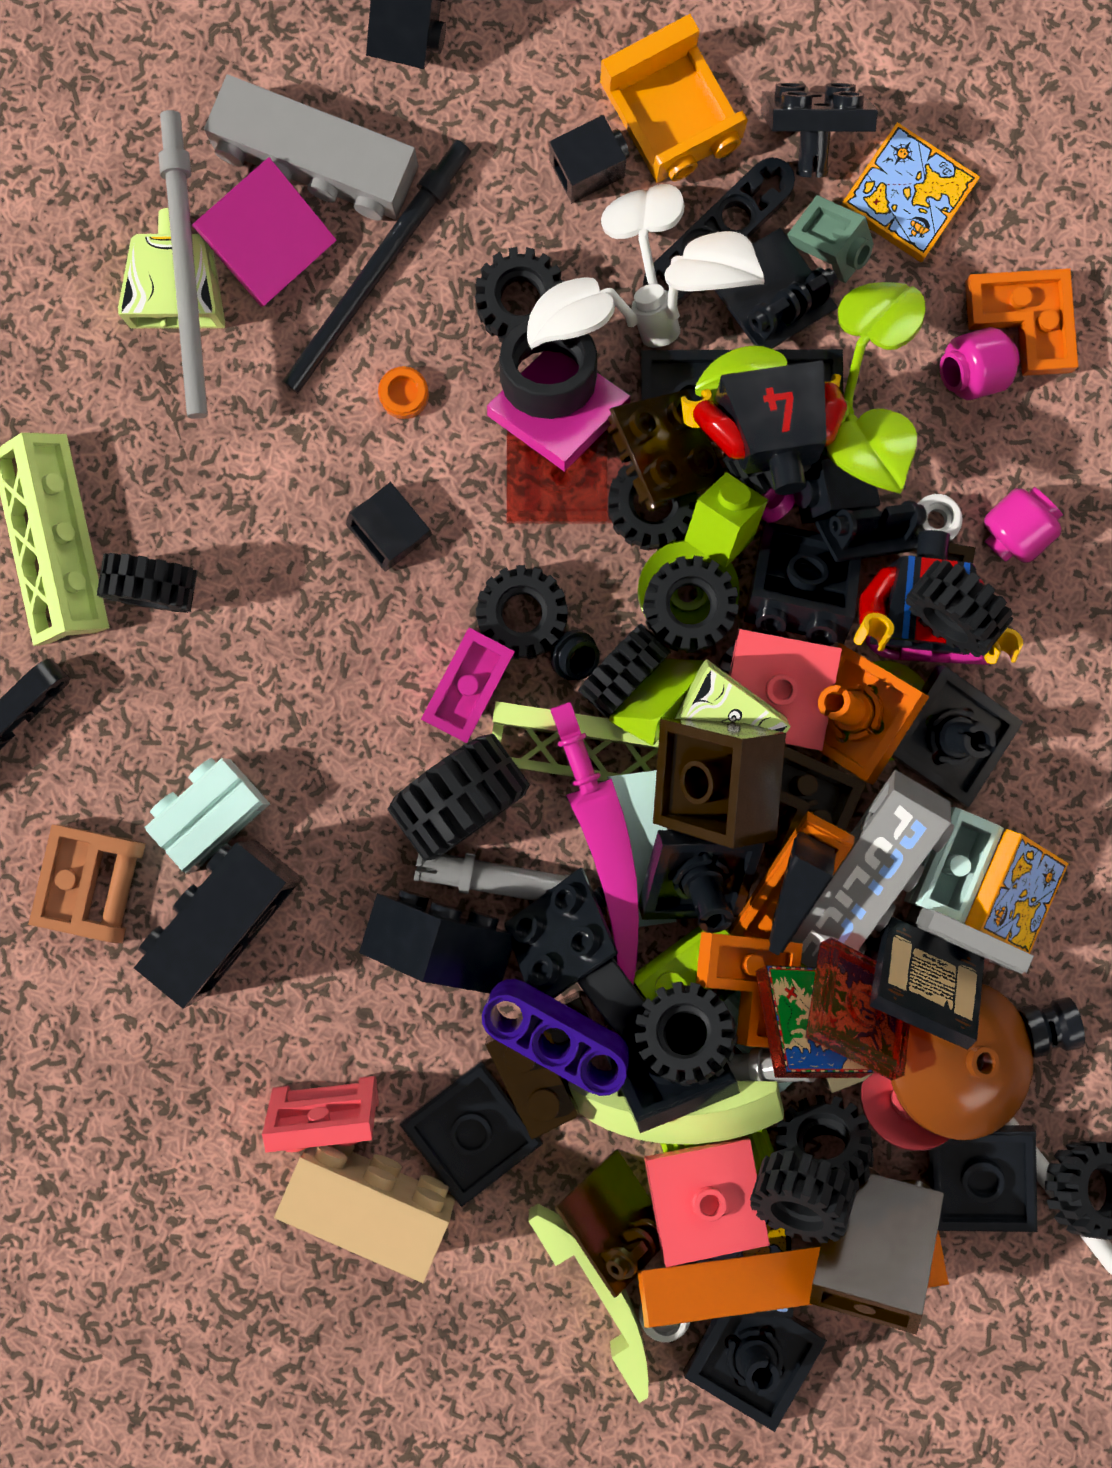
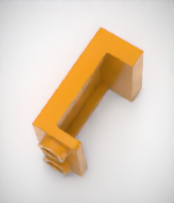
(671, 101)

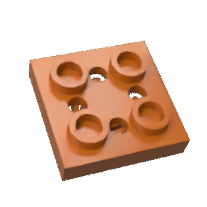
(856, 713)

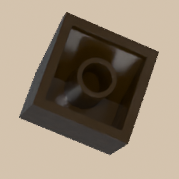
(719, 780)

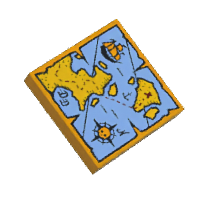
(910, 192)
(1017, 891)

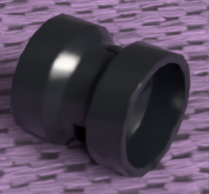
(1054, 1026)

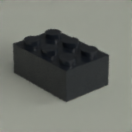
(216, 921)

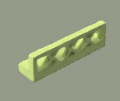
(53, 534)
(541, 720)

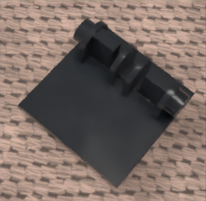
(789, 298)
(562, 935)

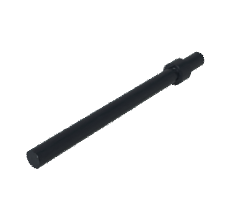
(432, 189)

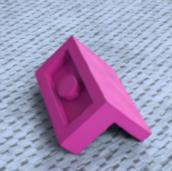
(467, 685)

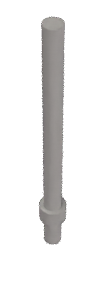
(176, 169)

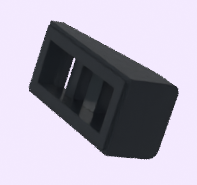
(805, 879)

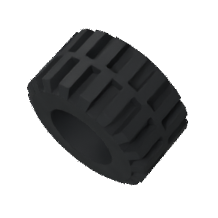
(458, 796)

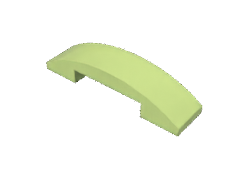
(739, 1115)
(627, 1348)

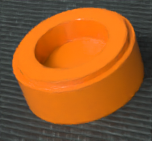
(403, 392)

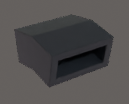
(388, 526)

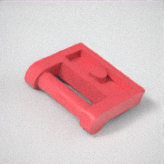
(320, 1116)

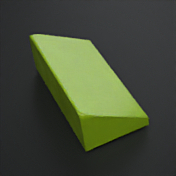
(656, 699)

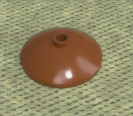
(948, 1091)

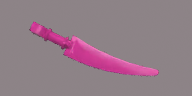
(607, 837)

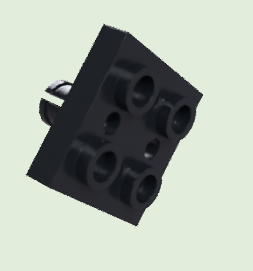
(816, 117)
(967, 744)
(697, 885)
(763, 1386)

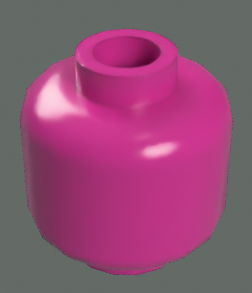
(979, 363)
(1023, 525)

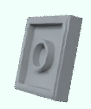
(970, 939)

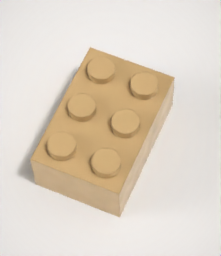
(368, 1208)

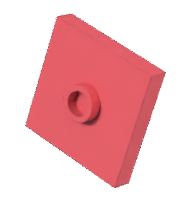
(788, 678)
(705, 1201)

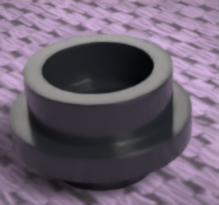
(585, 658)

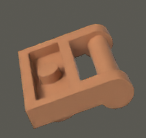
(70, 880)

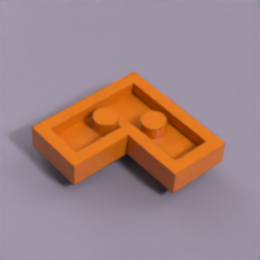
(1036, 304)
(731, 964)

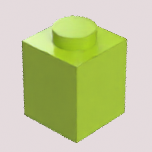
(725, 519)

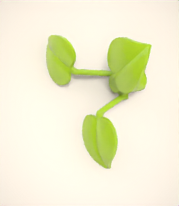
(880, 441)

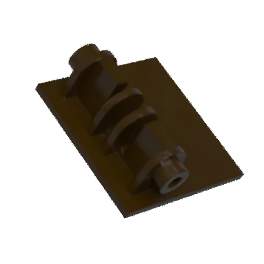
(663, 449)
(612, 1222)

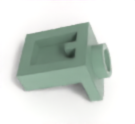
(833, 236)

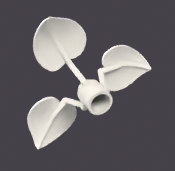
(707, 263)

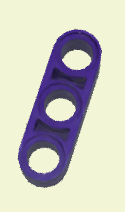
(566, 1060)

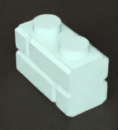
(205, 814)
(957, 870)

